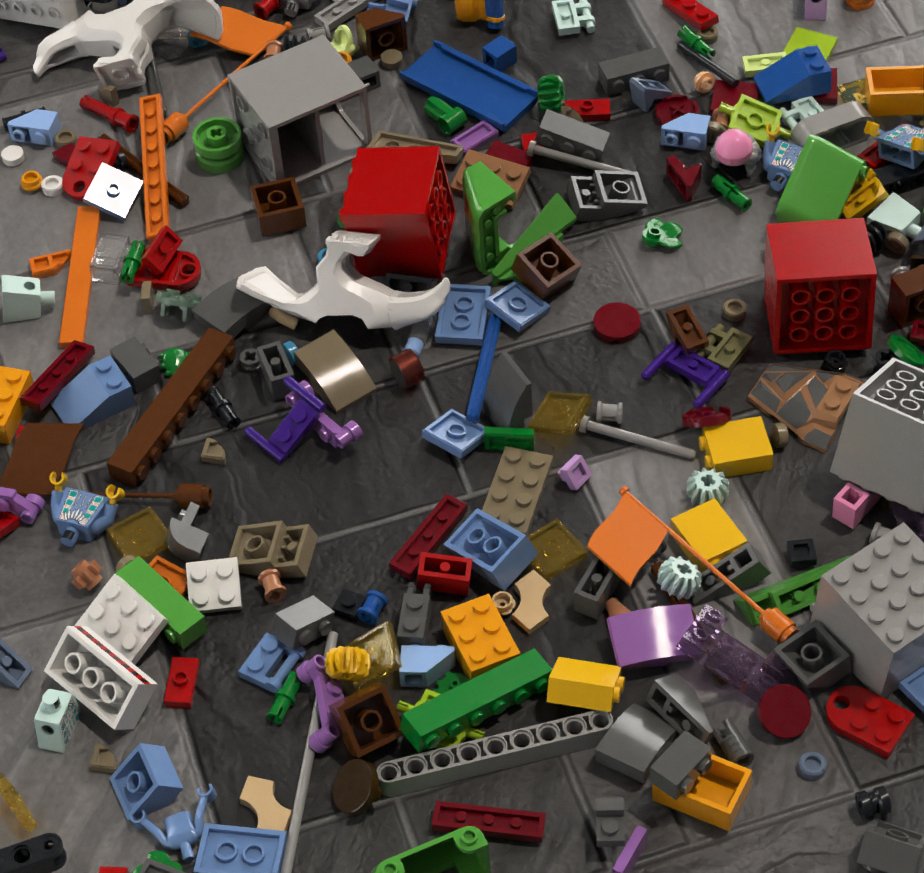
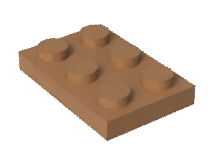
(510, 172)

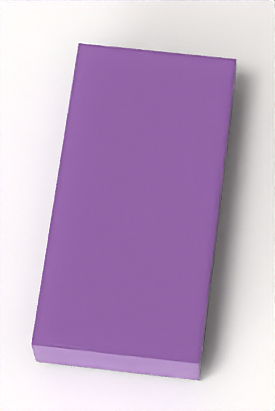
(476, 136)
(631, 851)

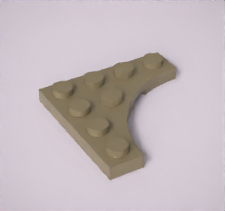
(450, 152)

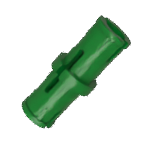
(696, 42)
(731, 192)
(132, 262)
(284, 698)

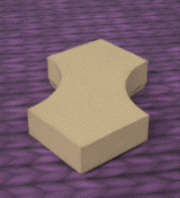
(532, 592)
(259, 797)

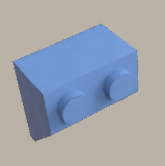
(146, 781)

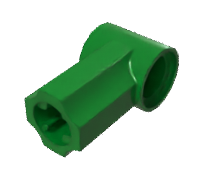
(447, 117)

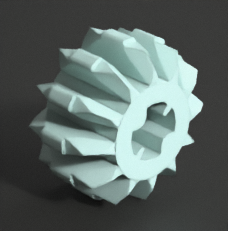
(706, 486)
(679, 577)

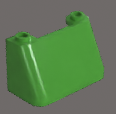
(820, 182)
(484, 204)
(462, 849)

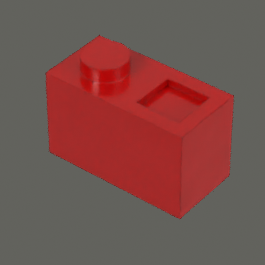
(444, 573)

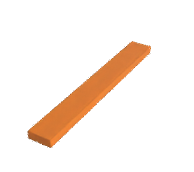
(154, 165)
(79, 277)

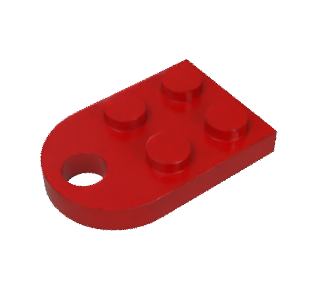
(85, 163)
(173, 275)
(868, 719)

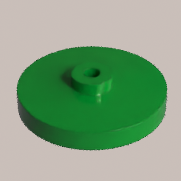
(906, 350)

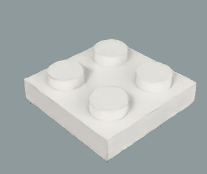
(214, 585)

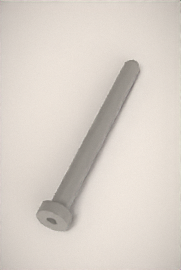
(568, 158)
(586, 424)

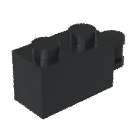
(406, 282)

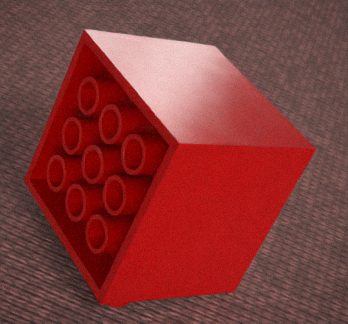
(406, 201)
(819, 286)

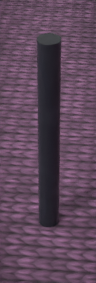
(721, 73)

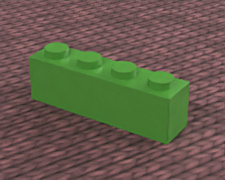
(184, 619)

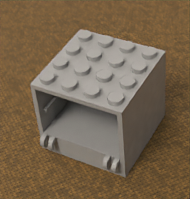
(885, 436)
(877, 609)

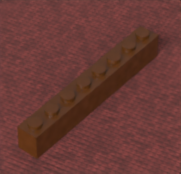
(171, 408)

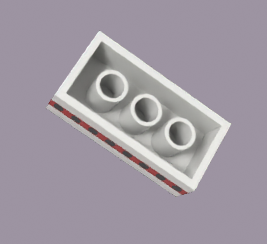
(100, 677)

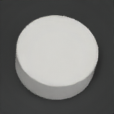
(12, 155)
(52, 186)

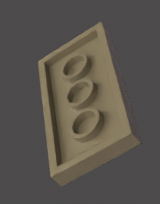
(518, 487)

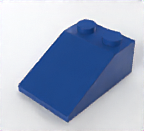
(795, 76)

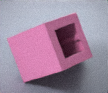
(853, 504)

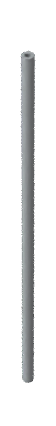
(304, 778)

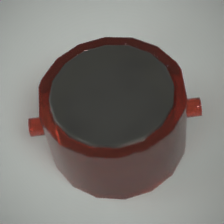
(407, 369)

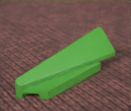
(553, 218)
(787, 594)

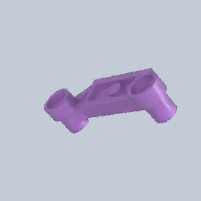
(326, 427)
(25, 507)
(327, 692)

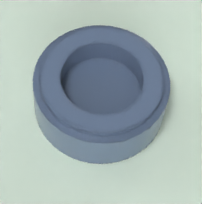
(812, 765)

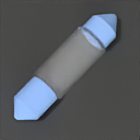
(419, 334)

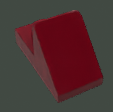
(683, 178)

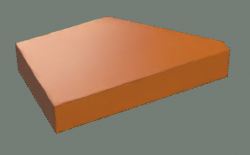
(49, 264)

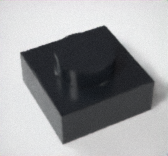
(801, 553)
(348, 604)

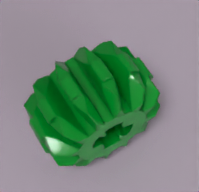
(551, 93)

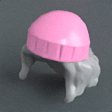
(736, 148)

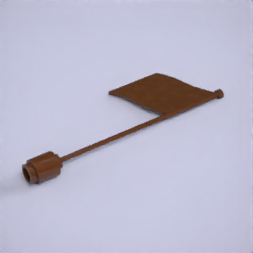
(47, 448)

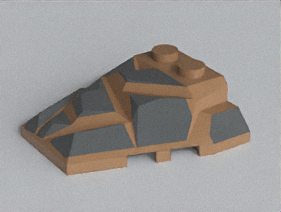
(805, 401)

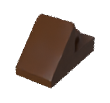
(686, 329)

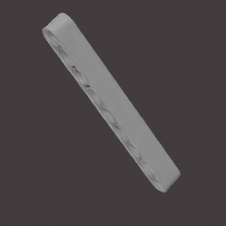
(486, 762)

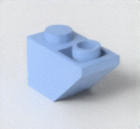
(35, 127)
(686, 131)
(425, 664)

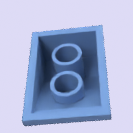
(94, 394)
(495, 547)

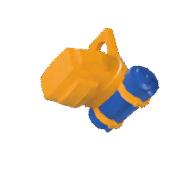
(481, 9)

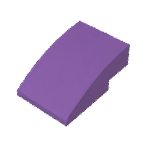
(650, 636)

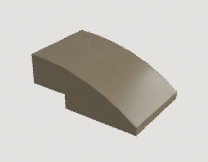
(334, 371)
(274, 547)

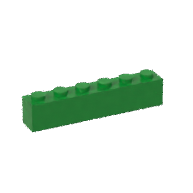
(475, 700)

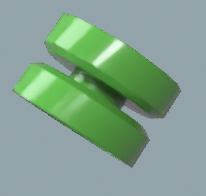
(218, 145)

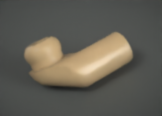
(283, 318)

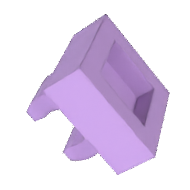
(575, 472)

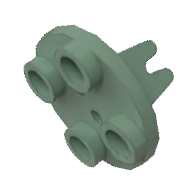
(173, 298)

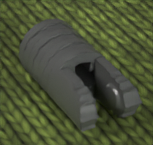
(733, 745)

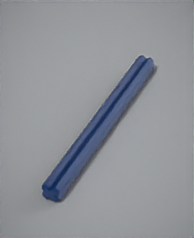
(483, 368)

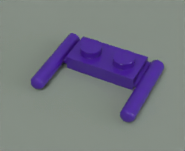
(692, 367)
(293, 427)

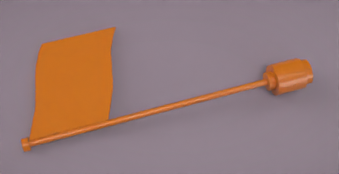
(241, 34)
(635, 534)

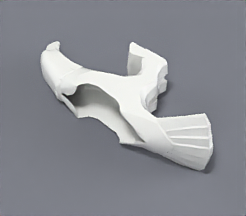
(126, 37)
(346, 291)

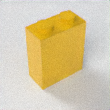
(737, 447)
(708, 532)
(585, 684)

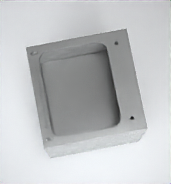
(294, 111)

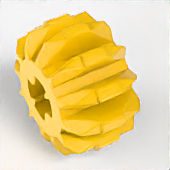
(347, 663)

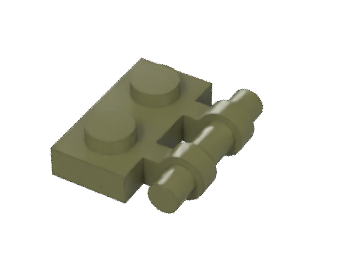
(730, 346)

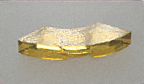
(16, 804)

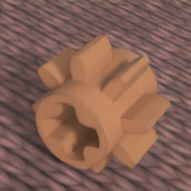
(86, 574)

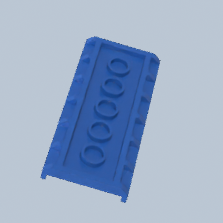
(471, 86)

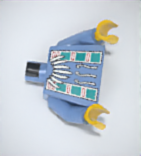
(901, 145)
(779, 159)
(82, 513)

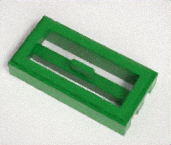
(499, 437)

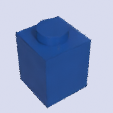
(500, 53)

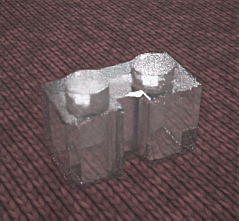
(108, 258)

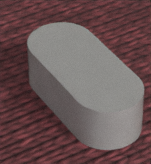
(838, 125)

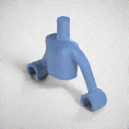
(179, 826)

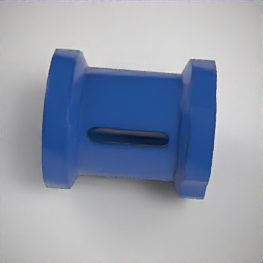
(371, 608)

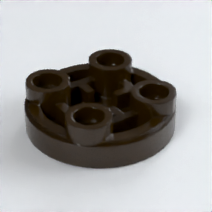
(356, 787)

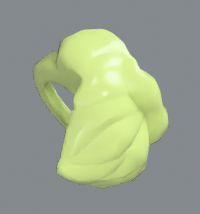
(344, 41)

